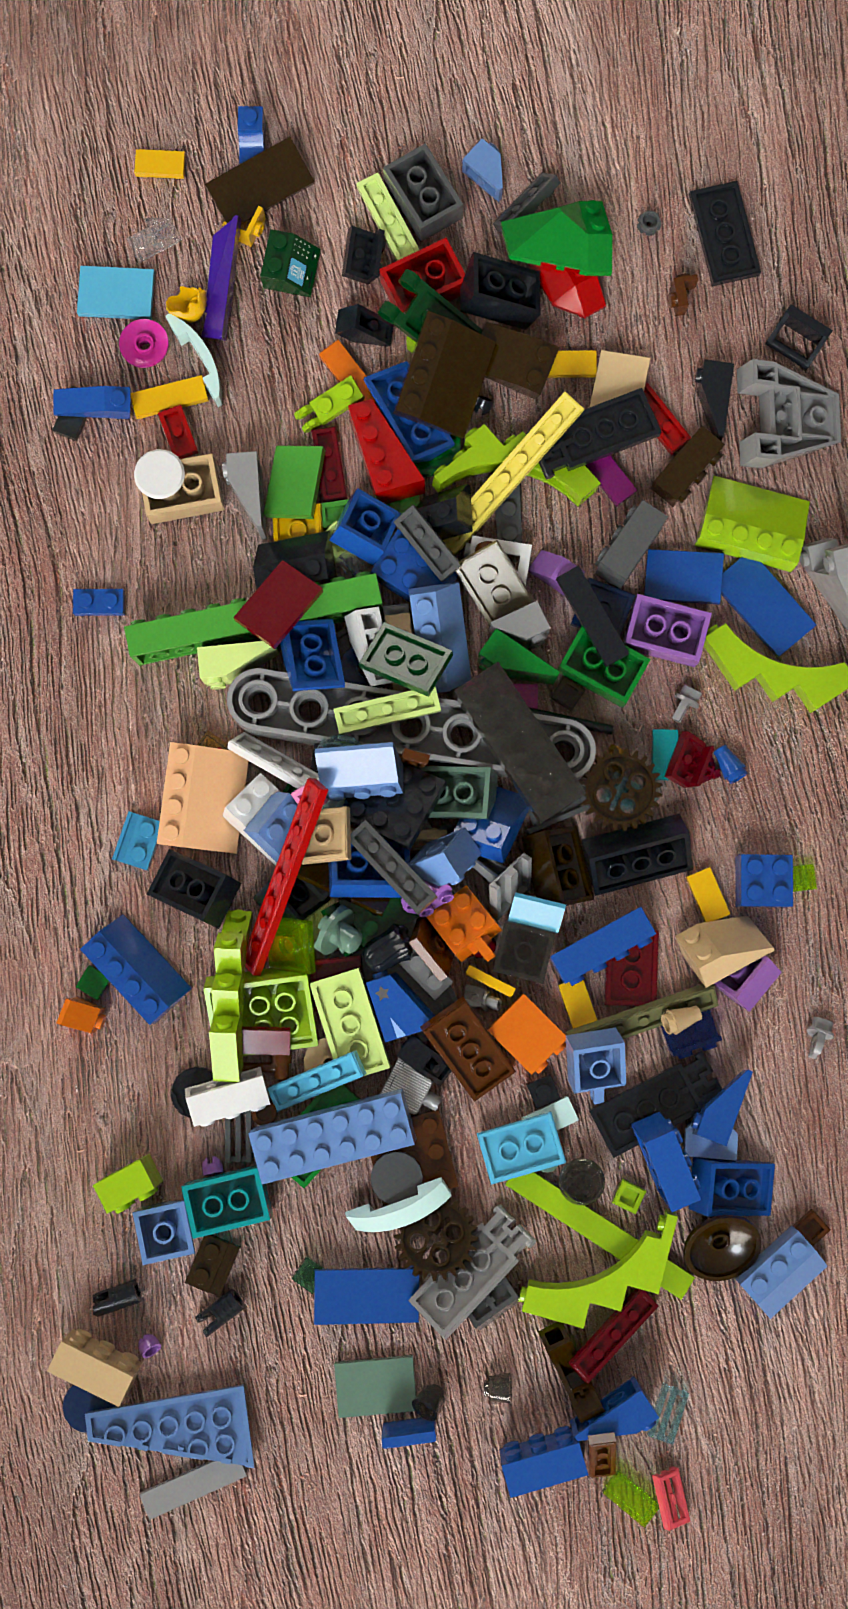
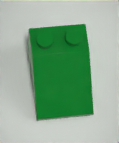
(515, 660)

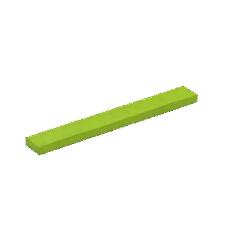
(592, 1226)

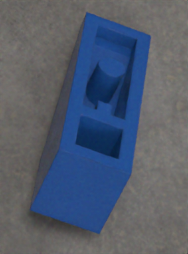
(92, 402)
(720, 1113)

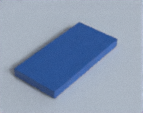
(765, 605)
(364, 1296)

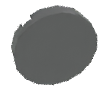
(396, 1177)

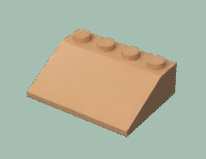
(195, 793)

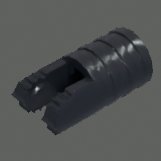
(116, 1298)
(223, 1310)

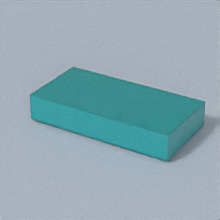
(663, 746)

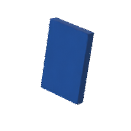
(684, 576)

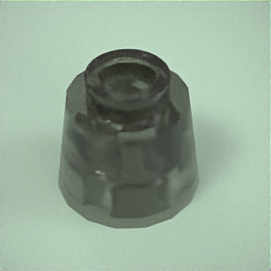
(499, 1388)
(429, 1402)

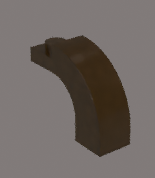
(561, 1350)

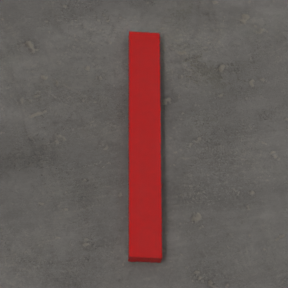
(285, 875)

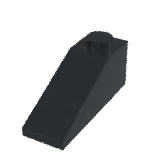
(714, 390)

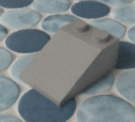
(245, 476)

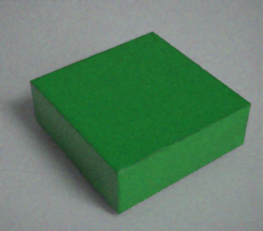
(93, 982)

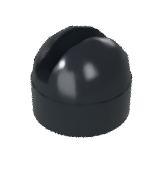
(484, 404)

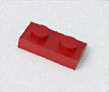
(178, 432)

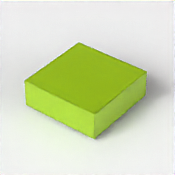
(628, 1196)

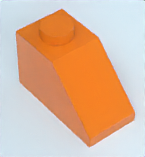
(81, 1015)

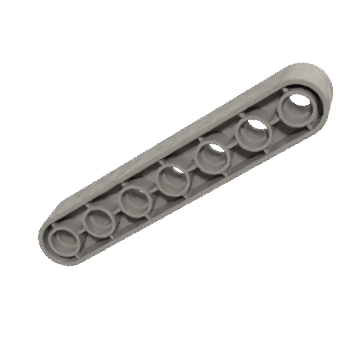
(284, 723)

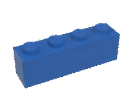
(603, 945)

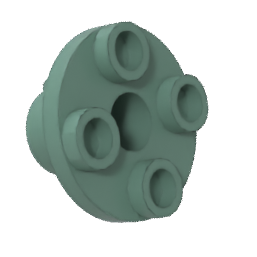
(337, 932)

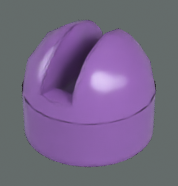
(212, 1168)
(149, 1345)

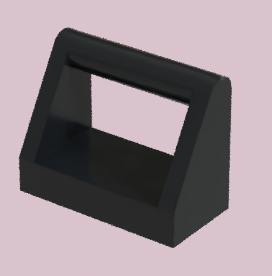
(805, 326)

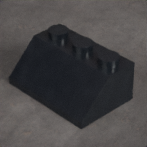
(500, 291)
(308, 554)

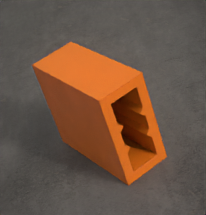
(528, 1034)

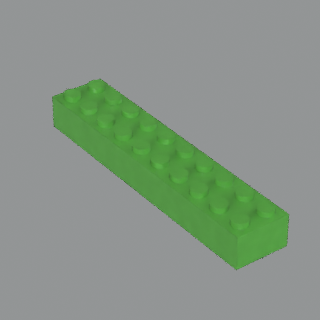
(182, 634)

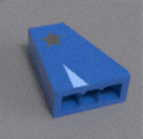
(396, 1006)

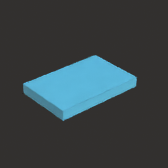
(115, 292)
(521, 1147)

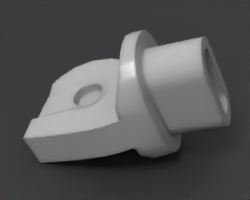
(687, 697)
(481, 998)
(820, 1031)

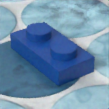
(99, 602)

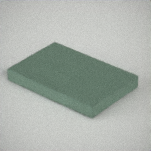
(375, 1386)

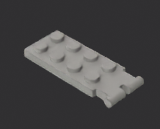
(451, 1302)

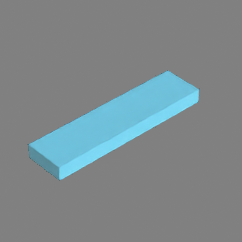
(316, 1080)

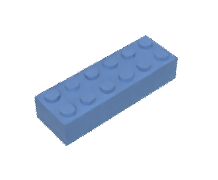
(332, 1136)

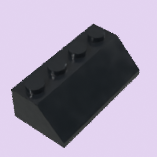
(638, 854)

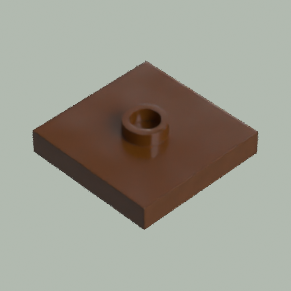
(431, 948)

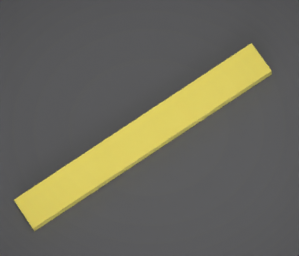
(518, 465)

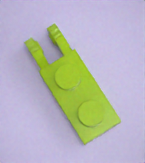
(330, 404)

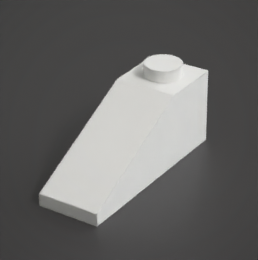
(362, 628)

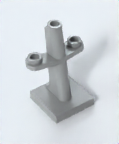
(503, 879)

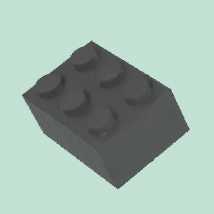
(423, 192)
(629, 544)

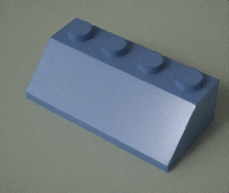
(440, 619)

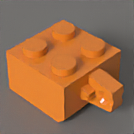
(465, 925)

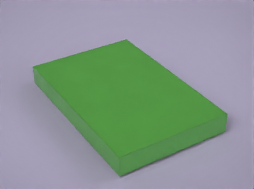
(294, 482)

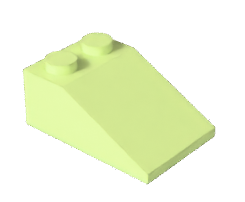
(223, 663)

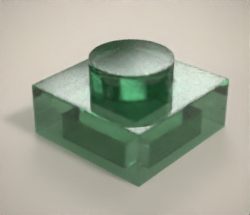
(305, 1274)

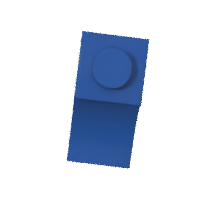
(251, 131)

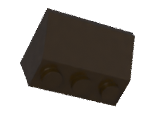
(558, 866)

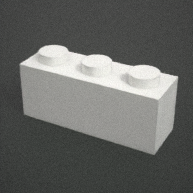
(227, 1099)

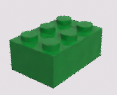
(612, 682)

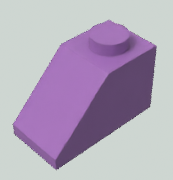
(549, 566)

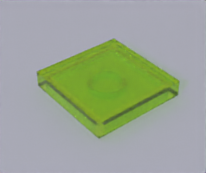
(293, 947)

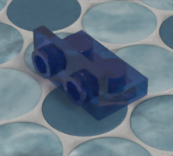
(698, 1035)

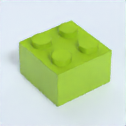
(128, 1183)

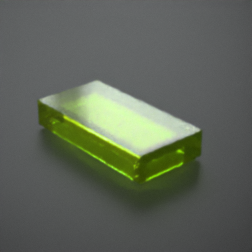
(631, 1498)

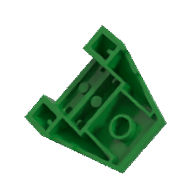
(563, 236)

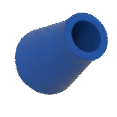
(730, 765)

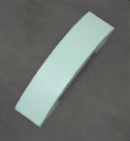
(184, 334)
(402, 1213)

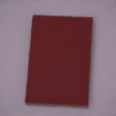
(278, 604)
(634, 977)

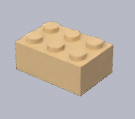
(197, 495)
(95, 1366)

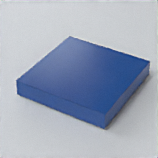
(408, 1432)

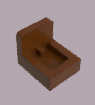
(678, 295)

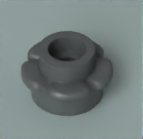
(653, 218)

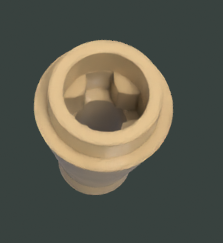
(679, 1019)

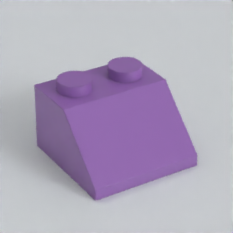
(750, 982)

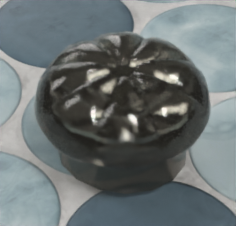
(581, 1181)

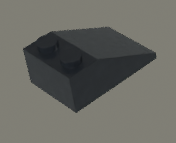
(194, 888)

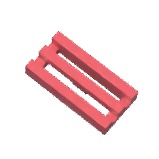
(667, 1499)

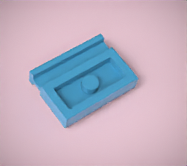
(137, 841)

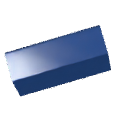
(417, 439)

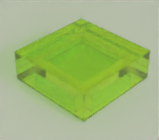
(804, 878)

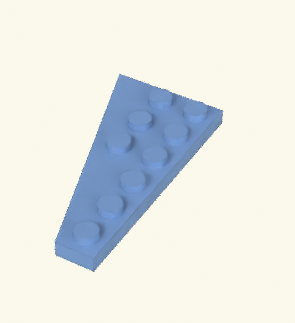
(189, 1425)

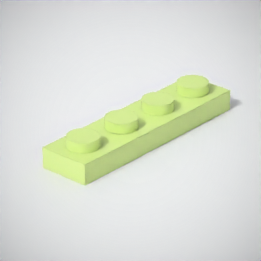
(387, 216)
(385, 711)

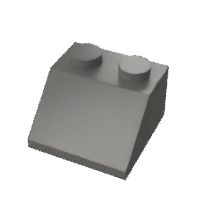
(524, 626)

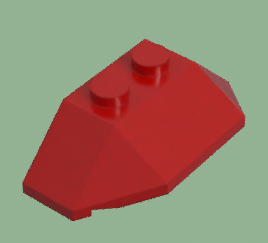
(570, 290)

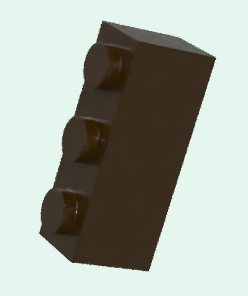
(688, 467)

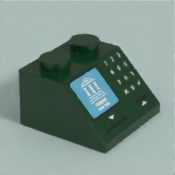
(289, 264)

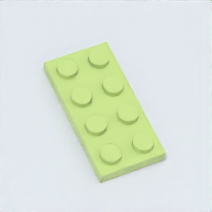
(350, 1019)

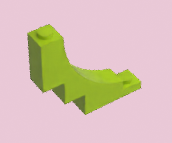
(742, 664)
(639, 1269)

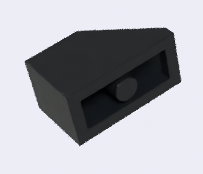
(363, 326)
(424, 1060)

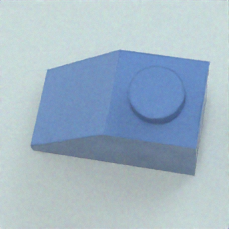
(485, 168)

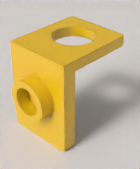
(254, 229)

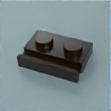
(212, 1265)

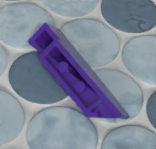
(221, 280)

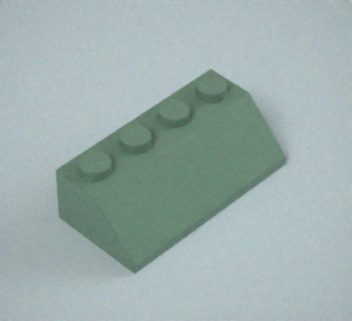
(468, 791)

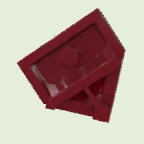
(691, 762)

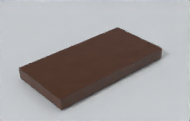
(468, 1049)

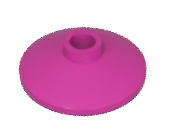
(140, 333)

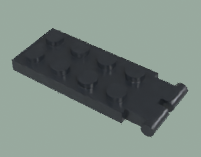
(603, 432)
(673, 1093)

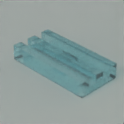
(674, 1391)

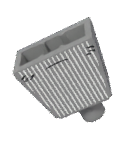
(414, 1085)

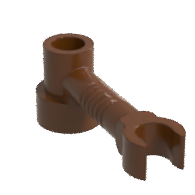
(279, 1066)

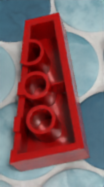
(384, 458)

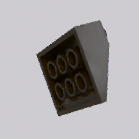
(444, 375)

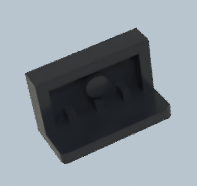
(363, 254)

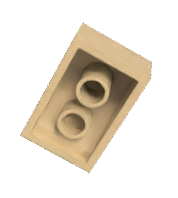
(722, 947)

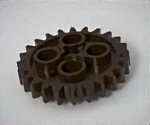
(641, 799)
(457, 1250)

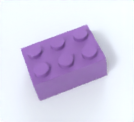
(667, 630)

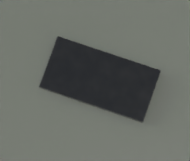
(724, 233)

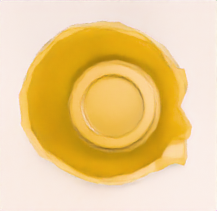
(188, 304)

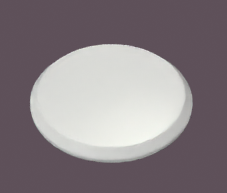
(159, 474)

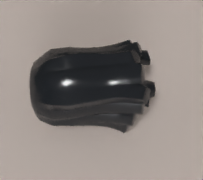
(388, 949)

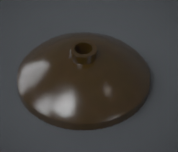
(722, 1247)

